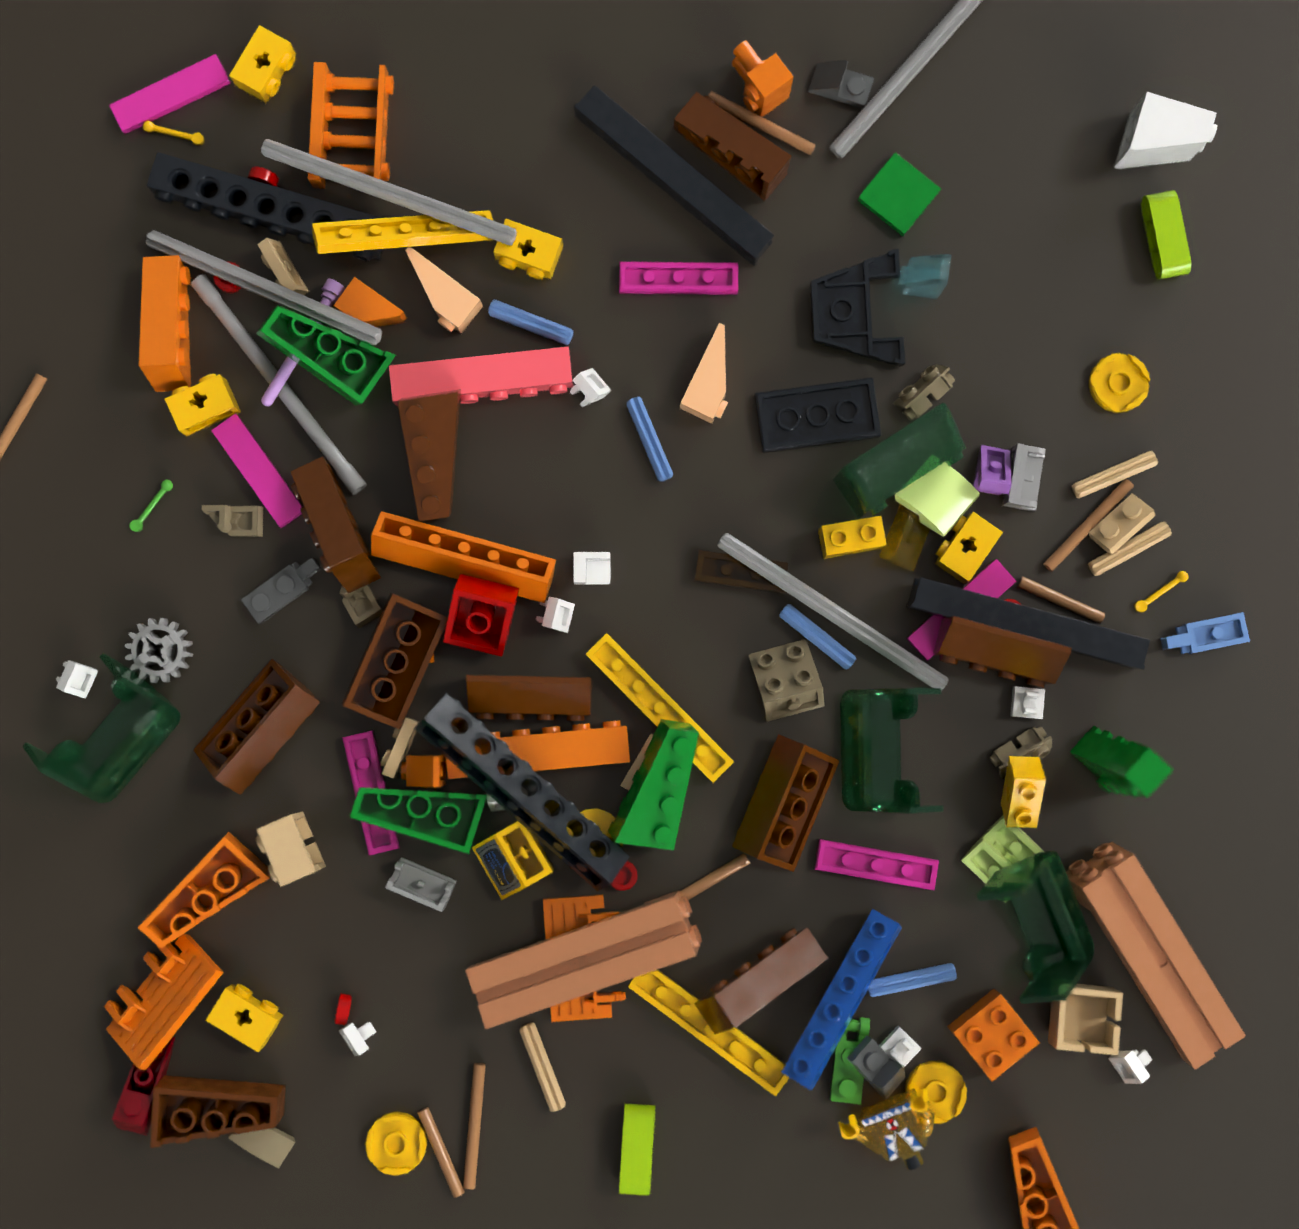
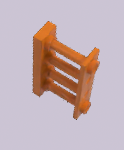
(323, 111)

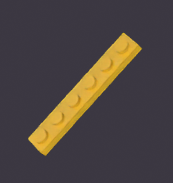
(390, 233)
(655, 702)
(730, 1044)

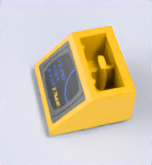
(513, 859)

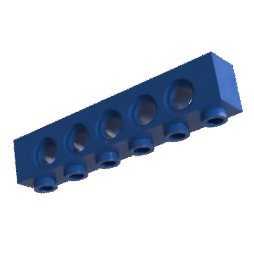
(842, 999)

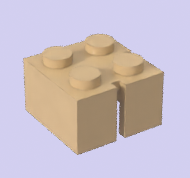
(286, 848)
(1084, 1019)

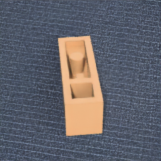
(449, 299)
(708, 386)

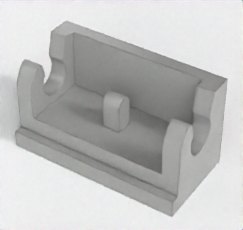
(1025, 477)
(421, 884)

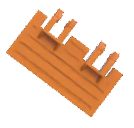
(564, 915)
(168, 1000)

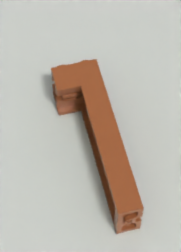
(1155, 953)
(585, 959)

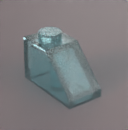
(925, 275)

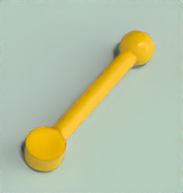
(196, 138)
(1141, 606)

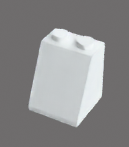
(1164, 132)

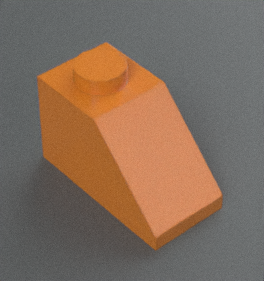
(368, 305)
(424, 770)

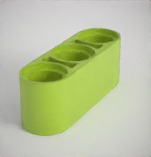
(1166, 234)
(637, 1149)

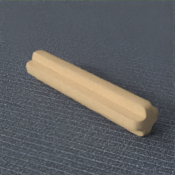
(1114, 474)
(1130, 548)
(542, 1067)

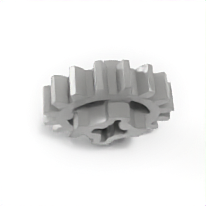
(148, 657)

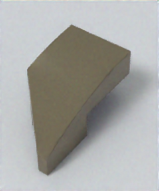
(237, 520)
(361, 605)
(267, 1144)

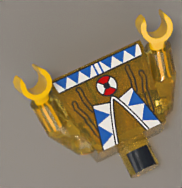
(894, 1127)

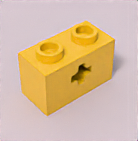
(263, 50)
(537, 264)
(218, 404)
(852, 537)
(982, 538)
(1023, 792)
(229, 1016)

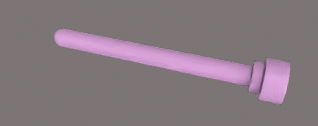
(331, 292)

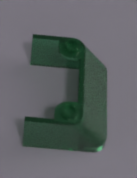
(900, 461)
(118, 745)
(874, 750)
(1051, 922)

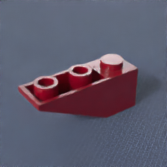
(136, 1101)

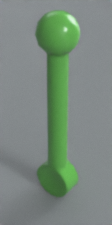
(137, 525)

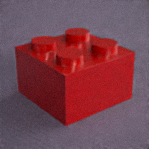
(480, 615)

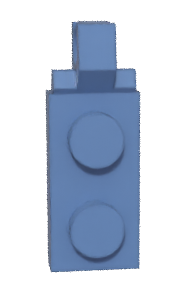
(1208, 634)

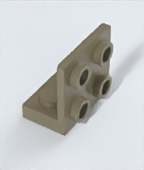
(787, 680)

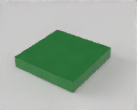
(899, 194)

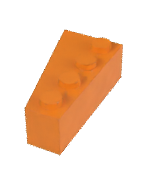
(165, 323)
(215, 882)
(1037, 1186)

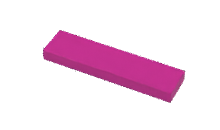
(170, 94)
(678, 278)
(258, 470)
(990, 581)
(367, 773)
(876, 864)

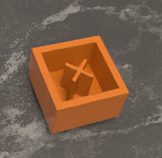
(993, 1034)

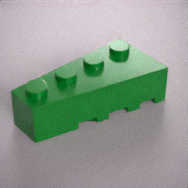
(334, 358)
(1121, 764)
(656, 798)
(425, 815)

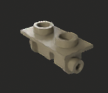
(933, 381)
(1031, 743)

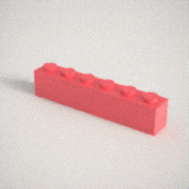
(486, 375)

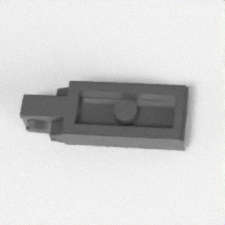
(280, 590)

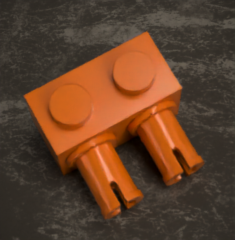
(766, 81)

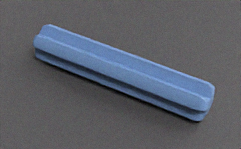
(530, 322)
(649, 439)
(817, 636)
(912, 980)

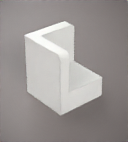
(592, 568)

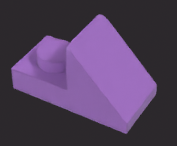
(993, 471)

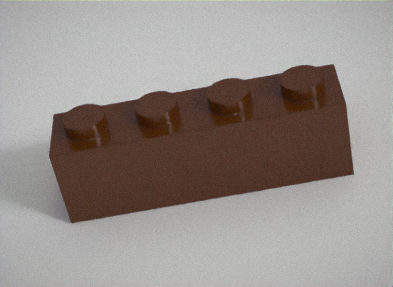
(1000, 651)
(394, 661)
(529, 696)
(256, 727)
(785, 803)

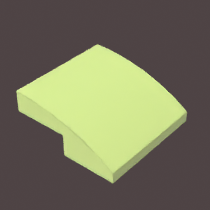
(939, 498)
(999, 849)

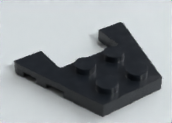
(844, 310)

